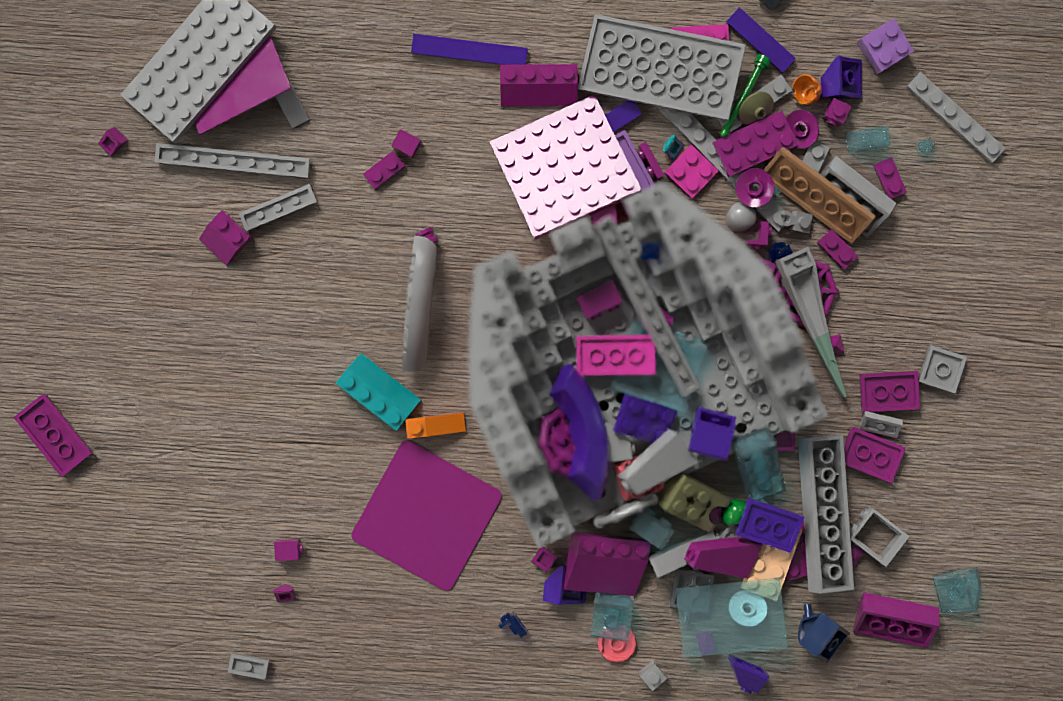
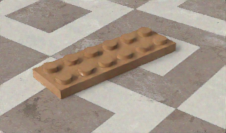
(818, 195)

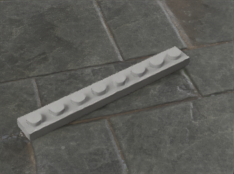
(232, 160)

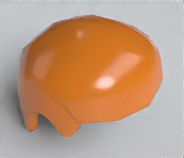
(807, 89)

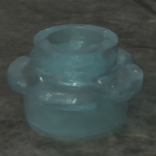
(925, 145)

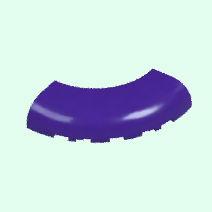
(587, 431)

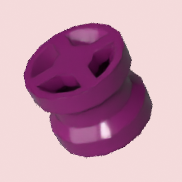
(428, 233)

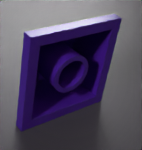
(842, 79)
(556, 594)
(748, 675)

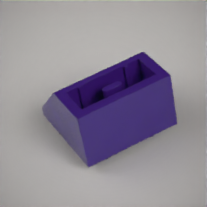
(711, 433)

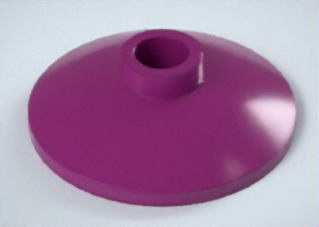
(799, 118)
(745, 190)

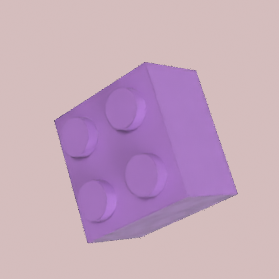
(885, 46)

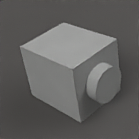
(652, 675)

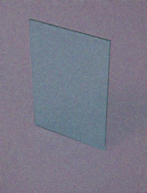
(731, 618)

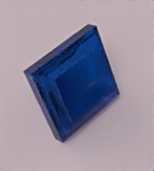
(650, 251)

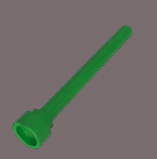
(761, 63)

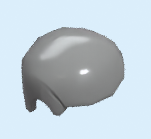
(740, 217)

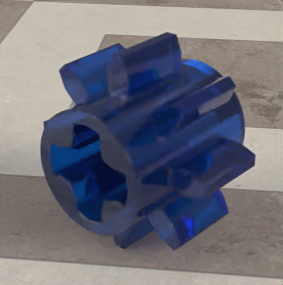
(779, 251)

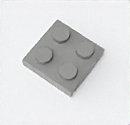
(942, 369)

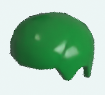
(732, 514)

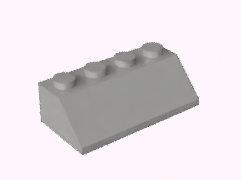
(860, 190)

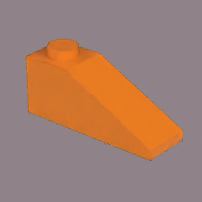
(435, 425)

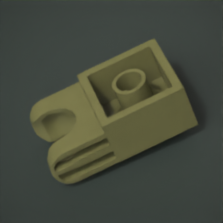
(691, 500)

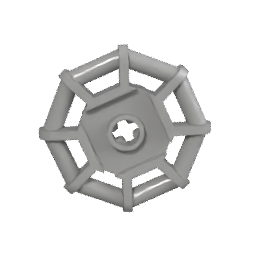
(624, 510)

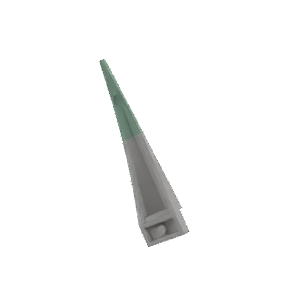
(803, 288)

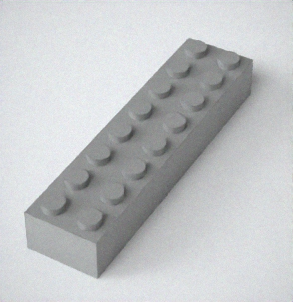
(825, 514)

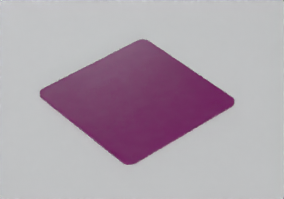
(426, 515)

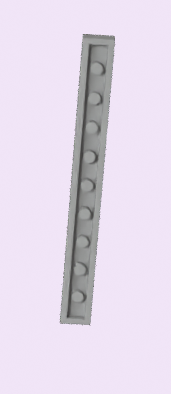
(702, 141)
(646, 306)

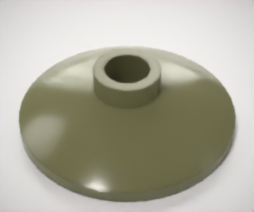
(756, 107)

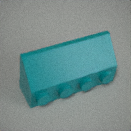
(378, 391)

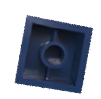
(820, 634)

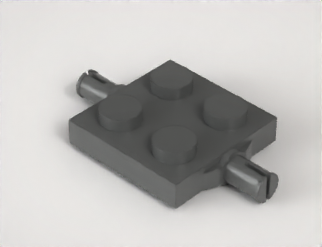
(689, 578)

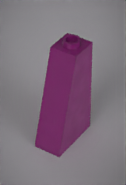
(725, 555)

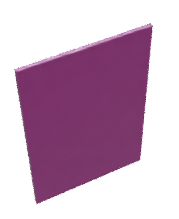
(253, 84)

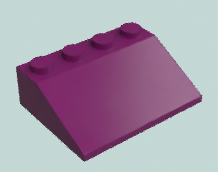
(605, 563)

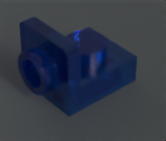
(516, 626)

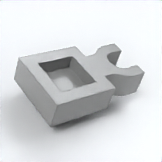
(797, 221)

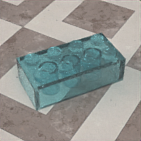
(758, 464)

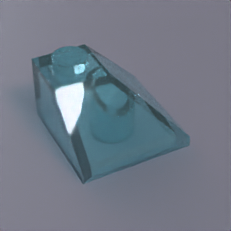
(958, 590)

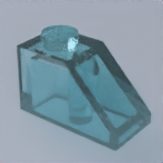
(868, 139)

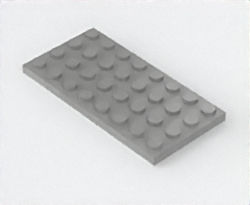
(197, 64)
(661, 67)

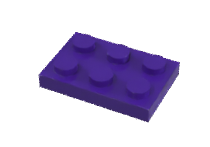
(643, 419)
(769, 525)

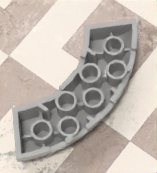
(419, 304)

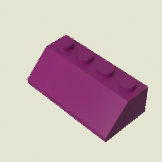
(538, 85)
(896, 620)

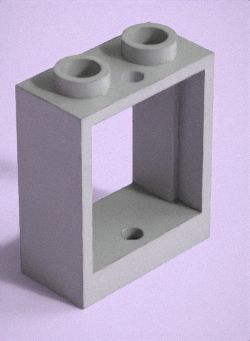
(894, 545)

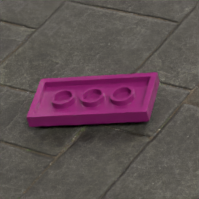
(754, 143)
(53, 435)

